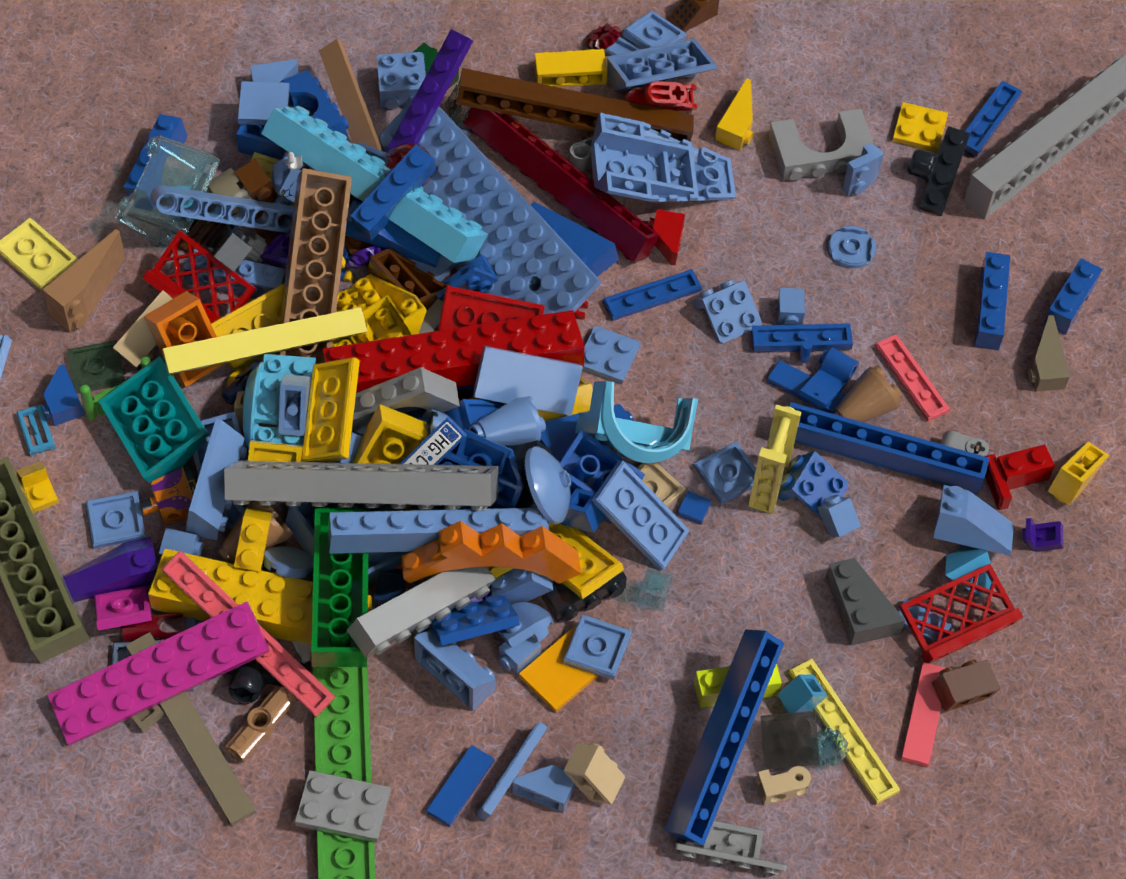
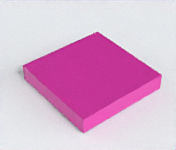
(122, 608)

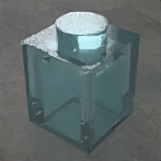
(655, 589)

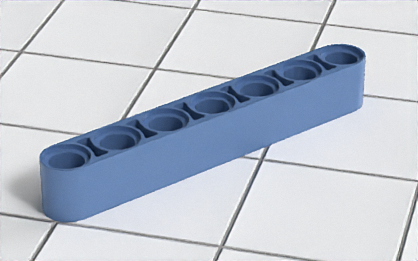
(223, 210)

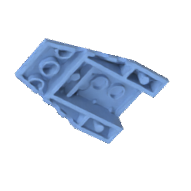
(655, 167)

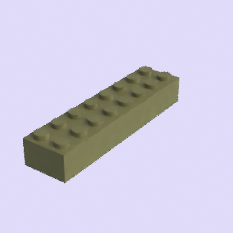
(33, 575)

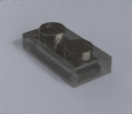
(454, 111)

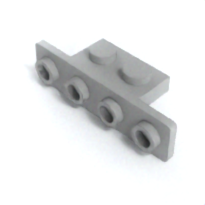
(733, 843)

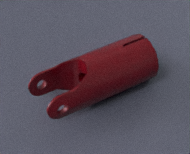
(137, 630)

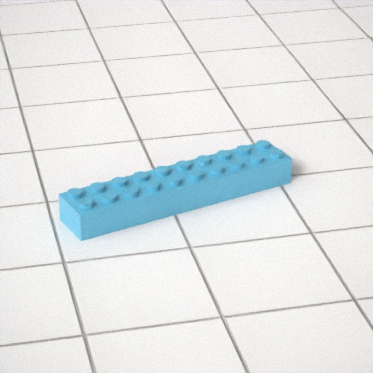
(416, 213)

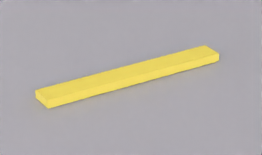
(264, 341)

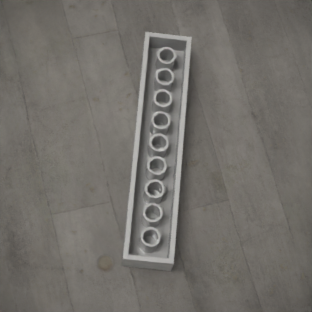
(1048, 140)
(361, 483)

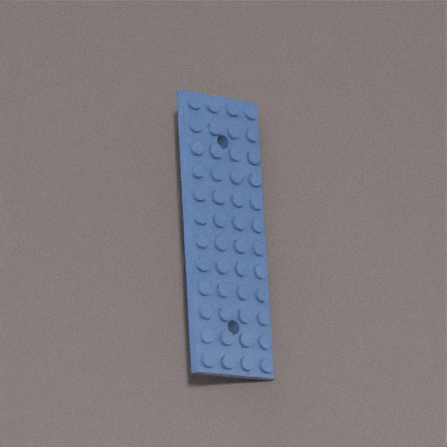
(520, 245)

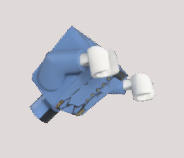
(285, 177)

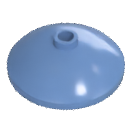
(548, 484)

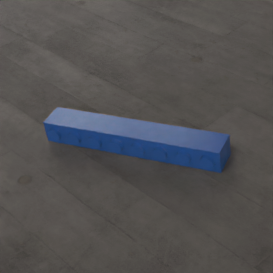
(890, 449)
(724, 737)

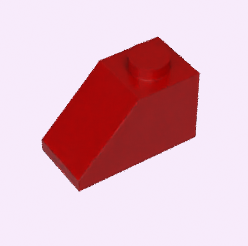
(670, 228)

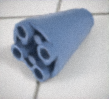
(512, 423)

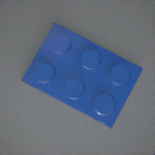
(476, 620)

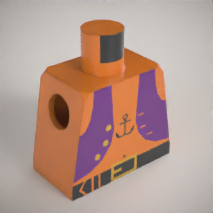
(171, 495)

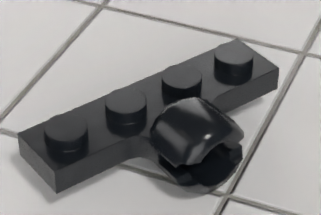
(939, 169)
(249, 680)

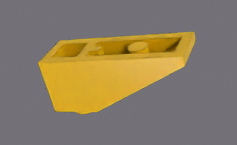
(737, 121)
(1077, 473)

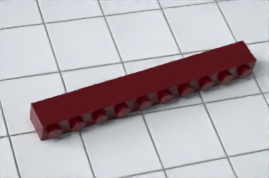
(564, 182)

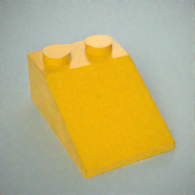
(390, 437)

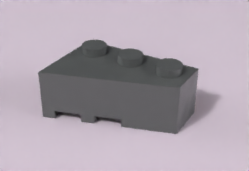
(861, 604)

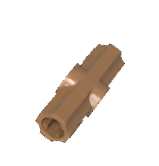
(251, 736)

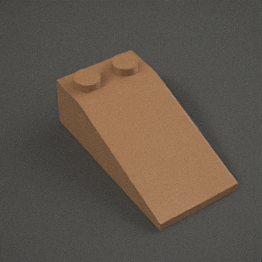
(81, 286)

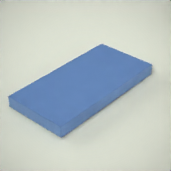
(513, 375)
(640, 515)

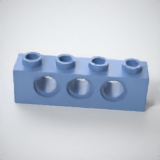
(259, 275)

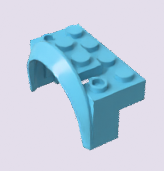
(263, 397)
(631, 436)

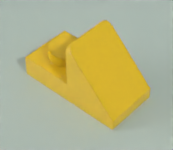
(37, 486)

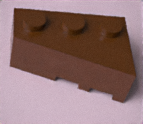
(401, 272)

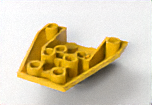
(385, 308)

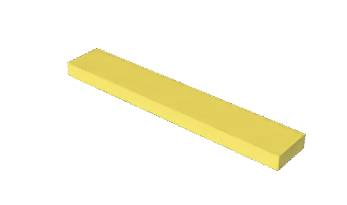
(861, 754)

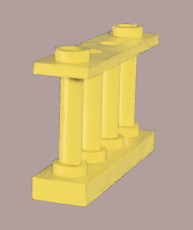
(774, 459)

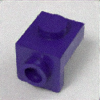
(1043, 536)

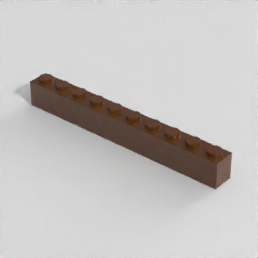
(561, 105)

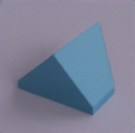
(966, 561)

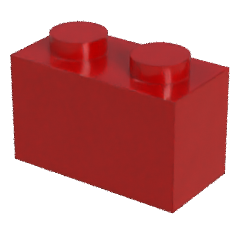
(1026, 466)

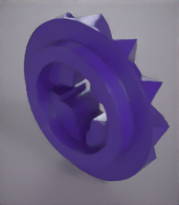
(362, 257)

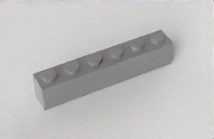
(418, 607)

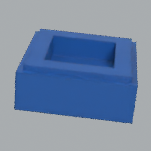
(694, 507)

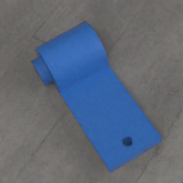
(831, 378)

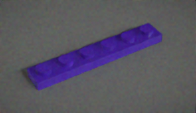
(432, 89)

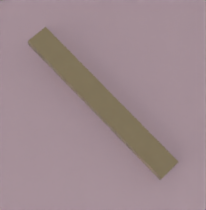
(202, 749)

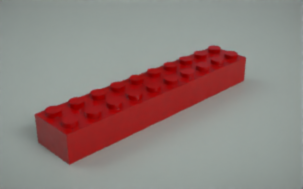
(458, 351)

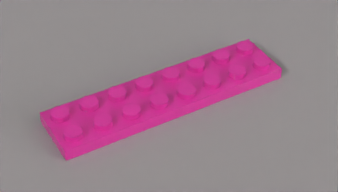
(158, 673)

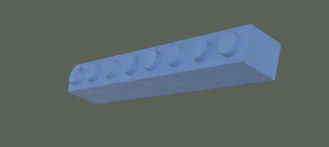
(413, 529)

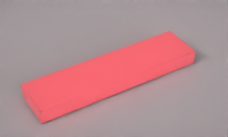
(912, 377)
(923, 718)

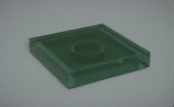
(95, 366)

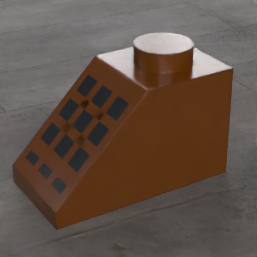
(692, 13)

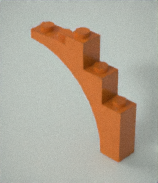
(496, 547)

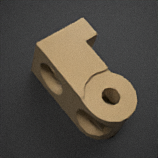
(783, 785)

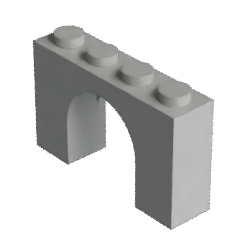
(799, 161)
(413, 389)

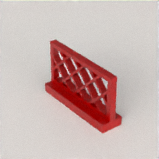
(165, 282)
(970, 634)

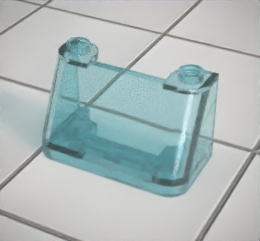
(173, 166)

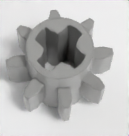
(258, 246)

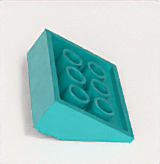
(154, 421)

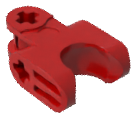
(664, 95)

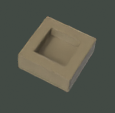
(148, 718)

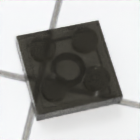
(790, 741)

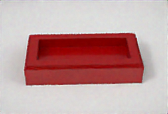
(997, 483)

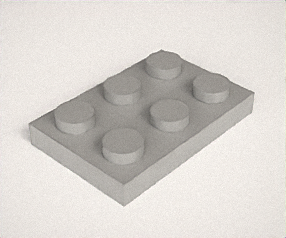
(343, 806)

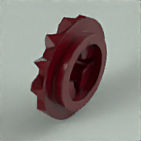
(603, 36)

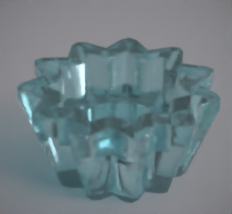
(832, 747)

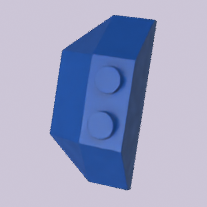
(481, 451)

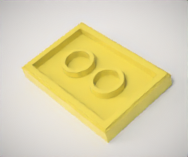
(35, 254)

